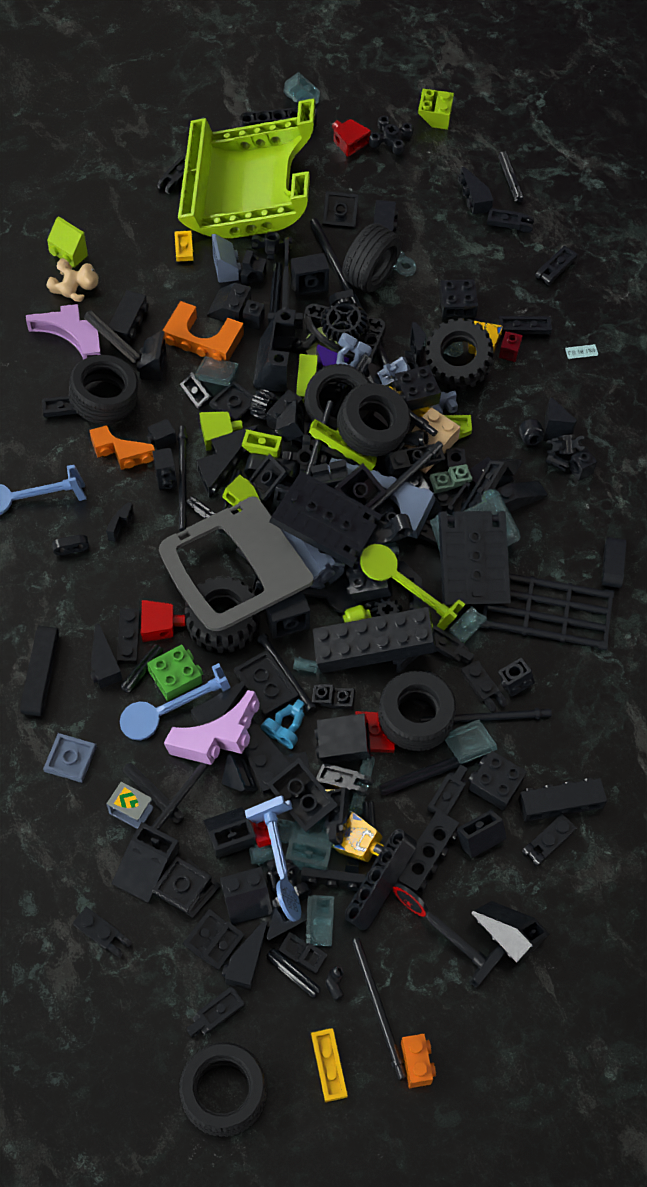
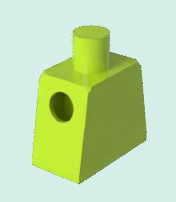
(216, 425)

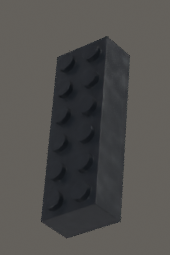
(374, 640)

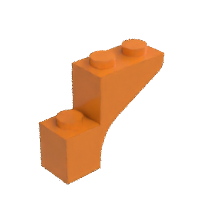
(127, 452)

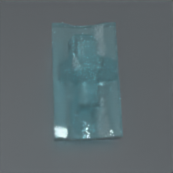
(467, 624)

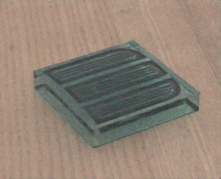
(216, 371)

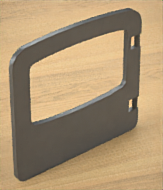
(264, 547)

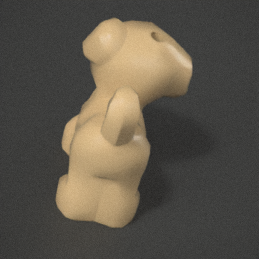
(85, 277)

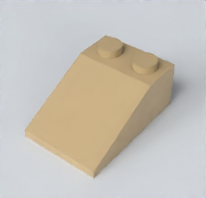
(447, 431)

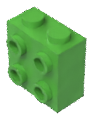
(175, 672)

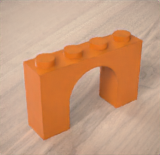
(217, 347)

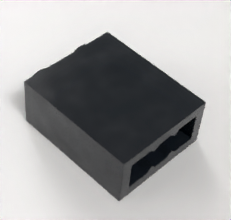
(343, 739)

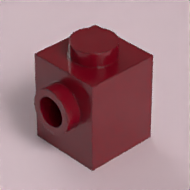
(510, 346)

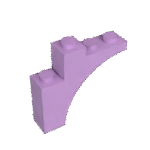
(69, 326)
(226, 733)

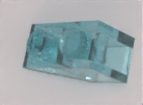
(322, 920)

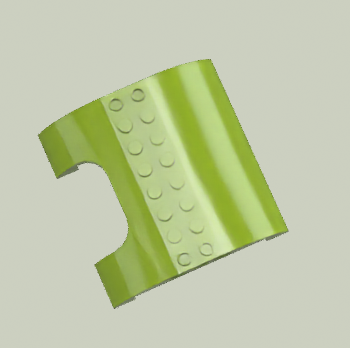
(241, 176)

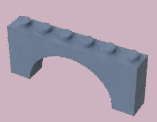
(409, 499)

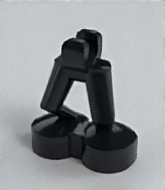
(302, 889)

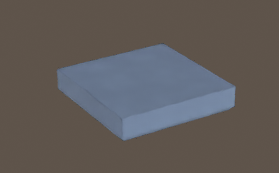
(70, 757)

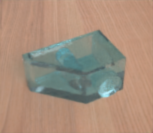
(300, 89)

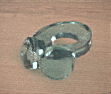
(398, 267)

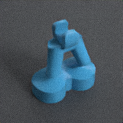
(276, 731)

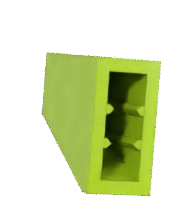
(307, 368)

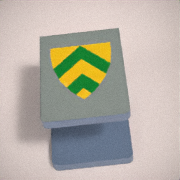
(129, 805)

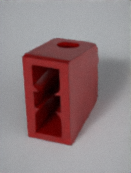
(350, 136)
(158, 621)

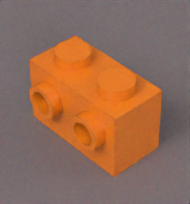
(417, 1062)

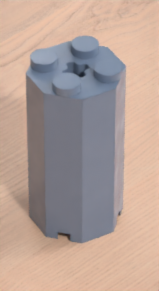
(322, 566)

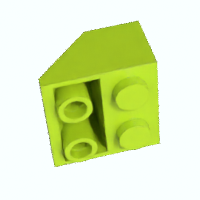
(436, 107)

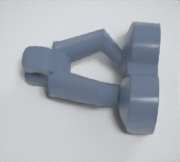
(352, 344)

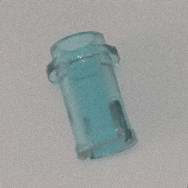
(305, 665)

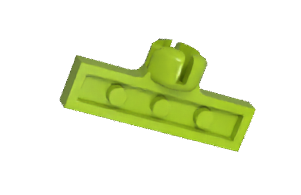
(335, 441)

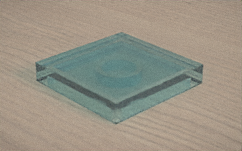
(470, 741)

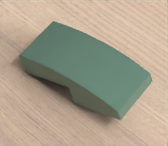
(453, 478)

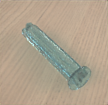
(357, 801)

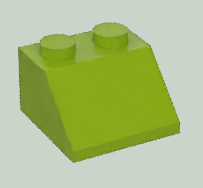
(67, 242)

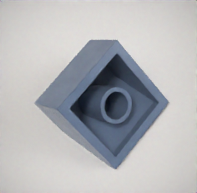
(225, 259)

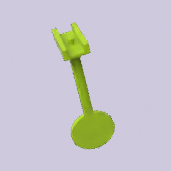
(381, 564)

